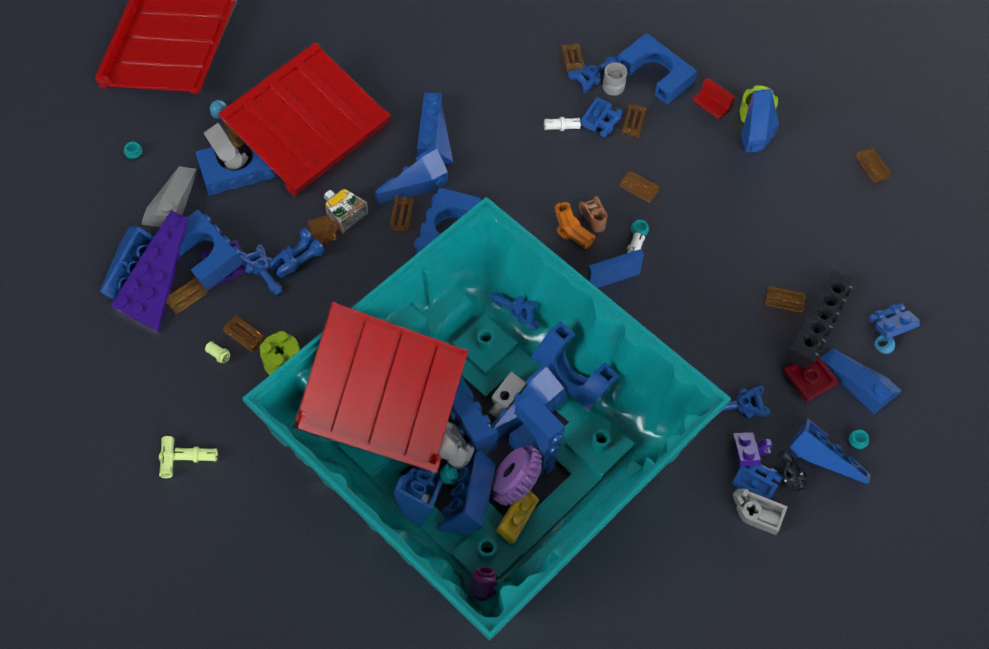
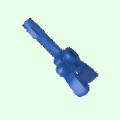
(591, 72)
(261, 267)
(519, 308)
(745, 407)

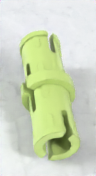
(196, 454)
(166, 457)

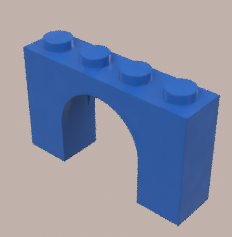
(649, 50)
(220, 179)
(445, 205)
(223, 257)
(585, 390)
(539, 430)

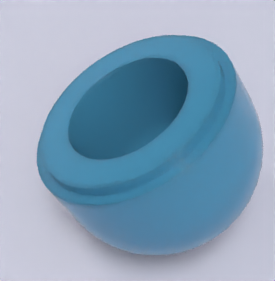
(216, 107)
(887, 348)

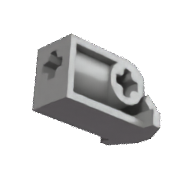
(225, 148)
(455, 448)
(767, 513)

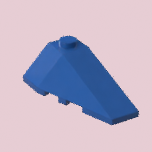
(760, 121)
(421, 177)
(125, 259)
(863, 382)
(545, 388)
(814, 447)
(418, 492)

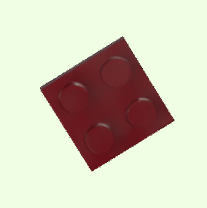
(812, 381)

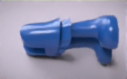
(285, 259)

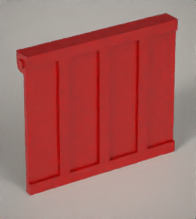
(164, 44)
(305, 118)
(381, 388)

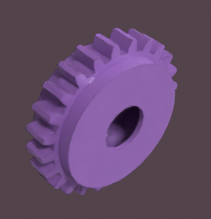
(516, 475)

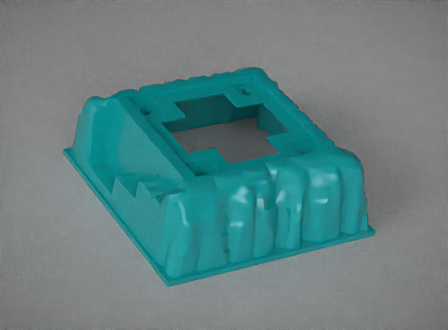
(446, 296)

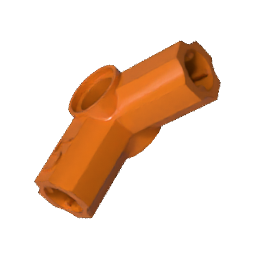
(570, 227)

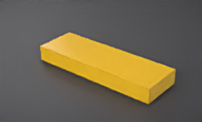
(517, 517)

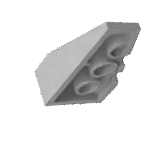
(171, 197)

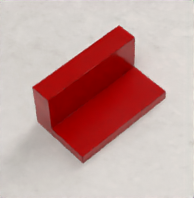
(714, 99)

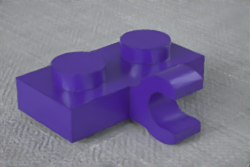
(748, 450)

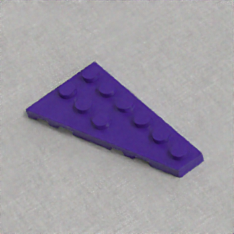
(151, 280)

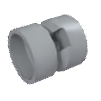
(614, 78)

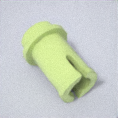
(222, 355)

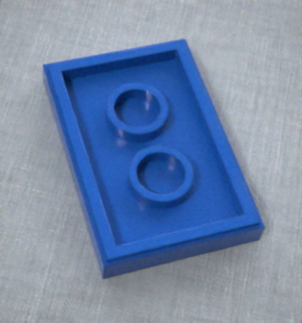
(615, 269)

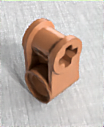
(594, 214)

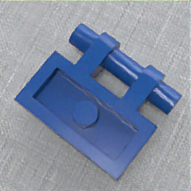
(596, 114)
(895, 325)
(756, 483)

